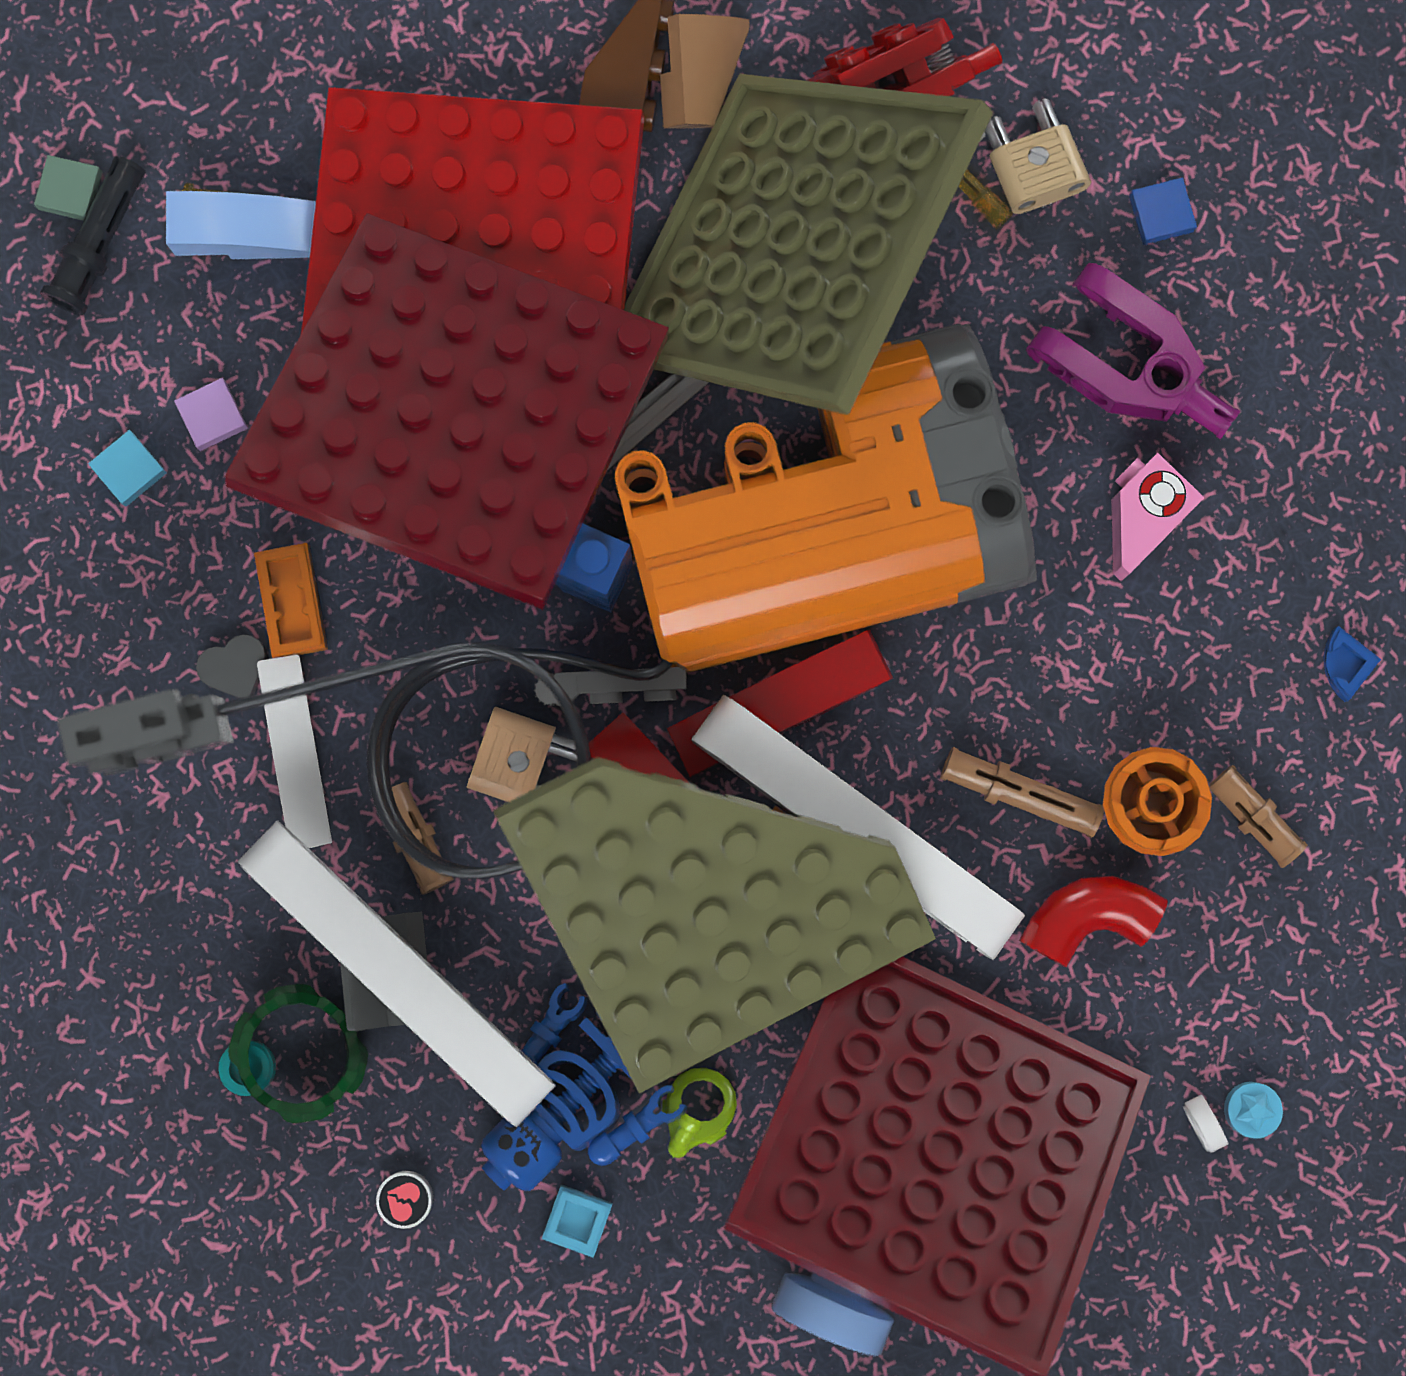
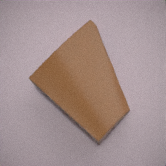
(702, 66)

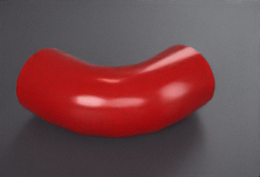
(1089, 907)

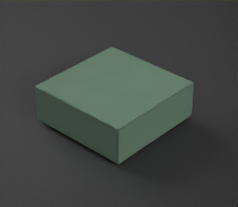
(67, 187)

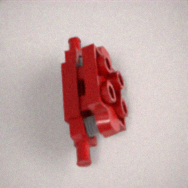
(903, 54)

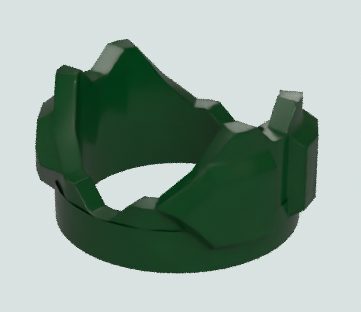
(307, 1111)

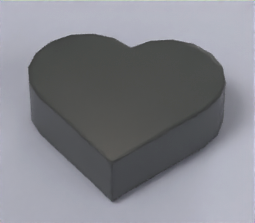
(233, 667)

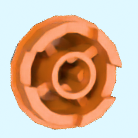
(1157, 801)

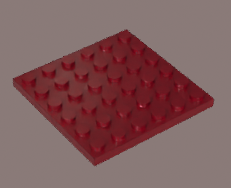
(449, 410)
(943, 1160)

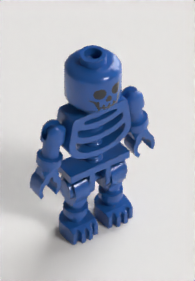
(532, 1150)

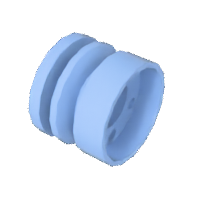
(832, 1313)

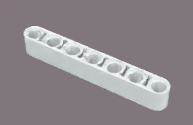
(811, 790)
(396, 973)

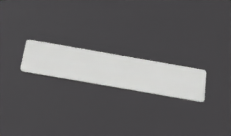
(295, 753)

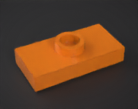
(290, 600)

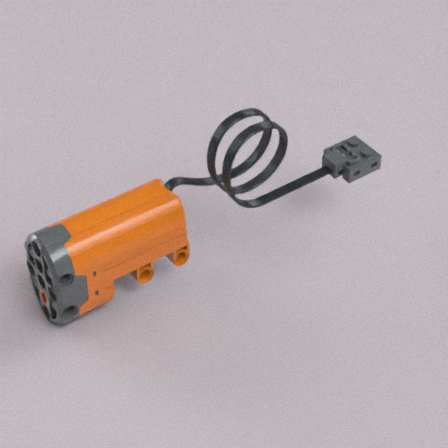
(894, 524)

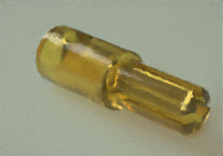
(986, 201)

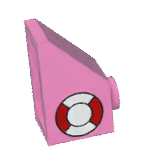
(1147, 510)

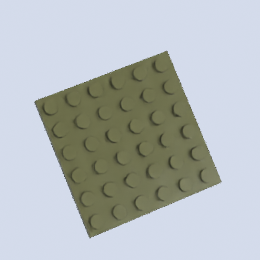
(803, 234)

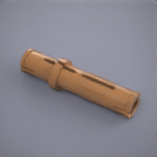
(1022, 792)

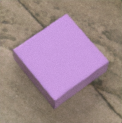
(211, 414)

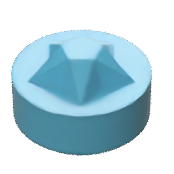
(1253, 1110)

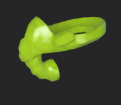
(689, 1132)

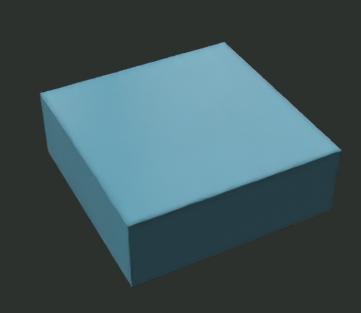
(127, 468)
(577, 1221)

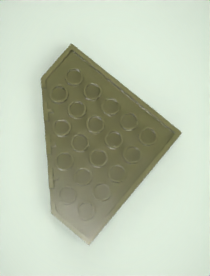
(703, 908)

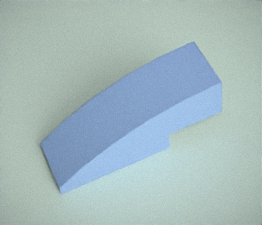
(238, 225)

